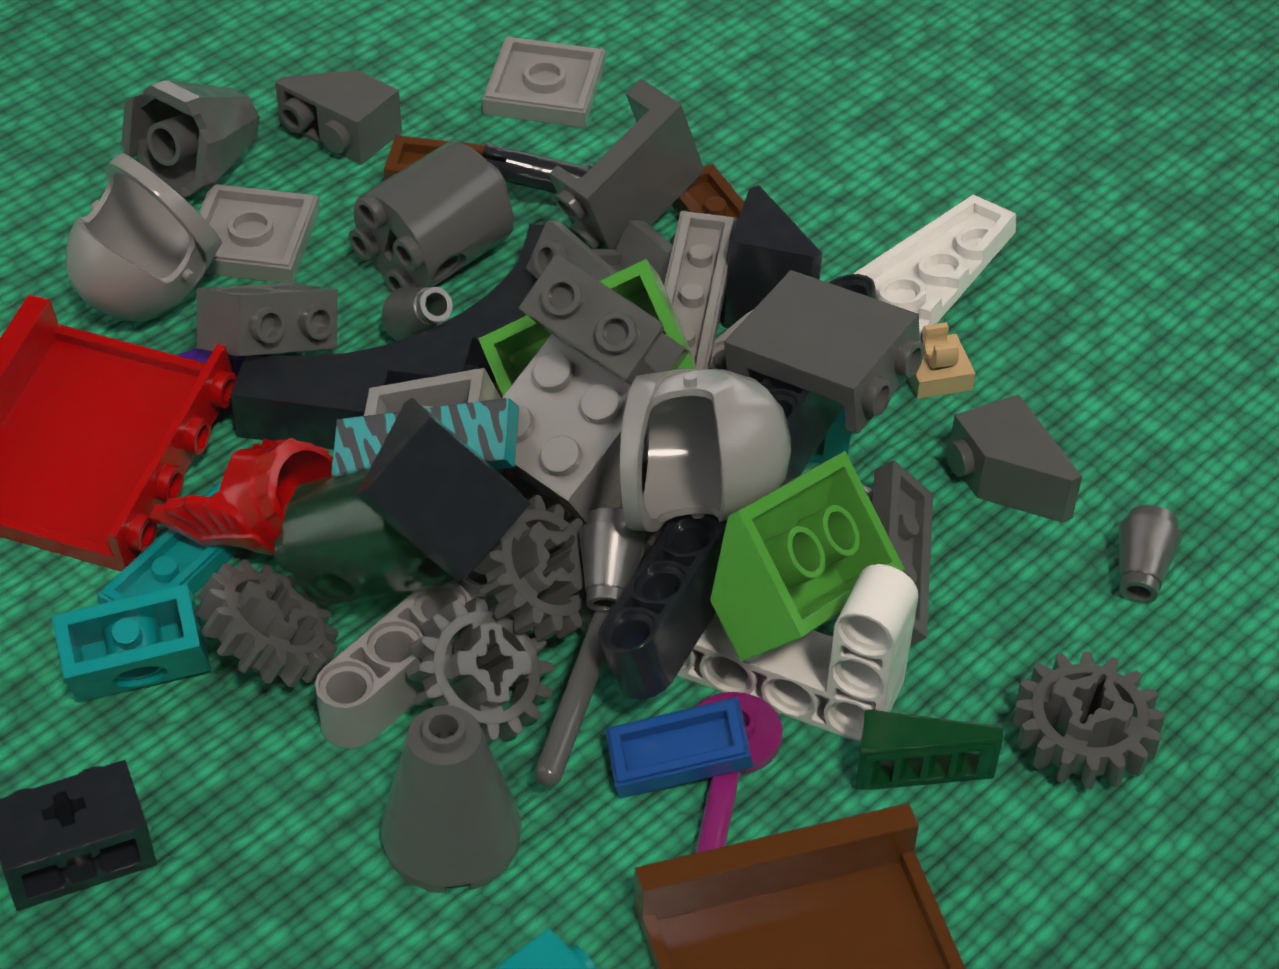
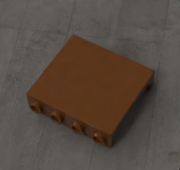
(799, 901)

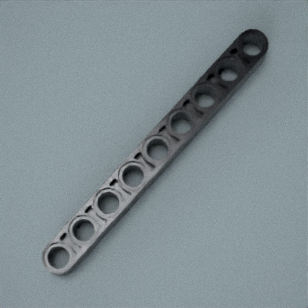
(670, 594)

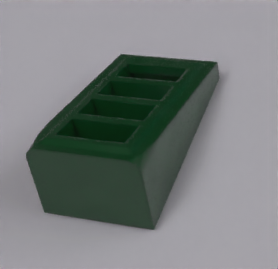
(924, 751)

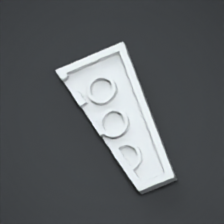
(941, 259)

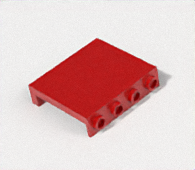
(96, 434)

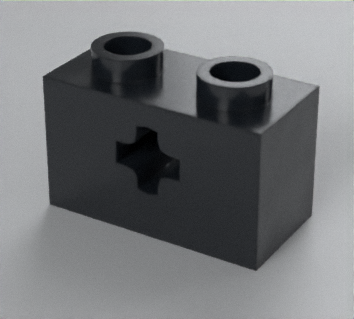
(72, 835)

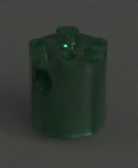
(345, 549)

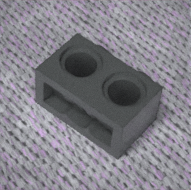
(267, 318)

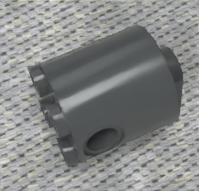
(432, 217)

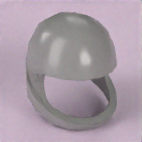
(138, 246)
(710, 448)

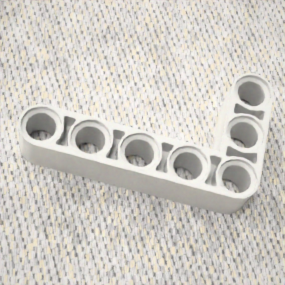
(819, 675)

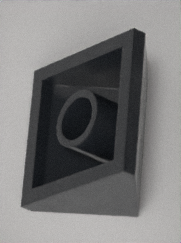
(762, 254)
(440, 492)

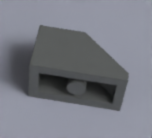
(1013, 460)

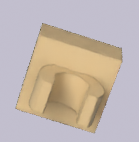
(944, 364)

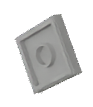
(544, 82)
(259, 231)

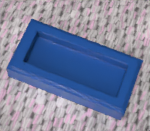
(679, 747)

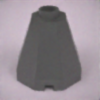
(188, 132)

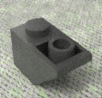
(341, 111)

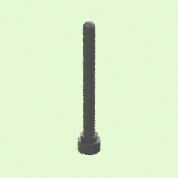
(578, 693)

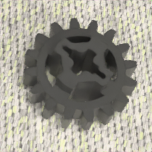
(538, 573)
(266, 623)
(482, 669)
(1088, 720)

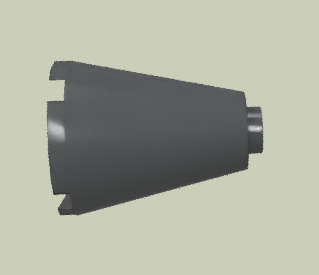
(449, 806)

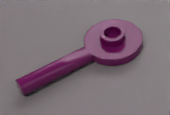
(765, 739)

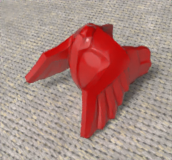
(251, 496)

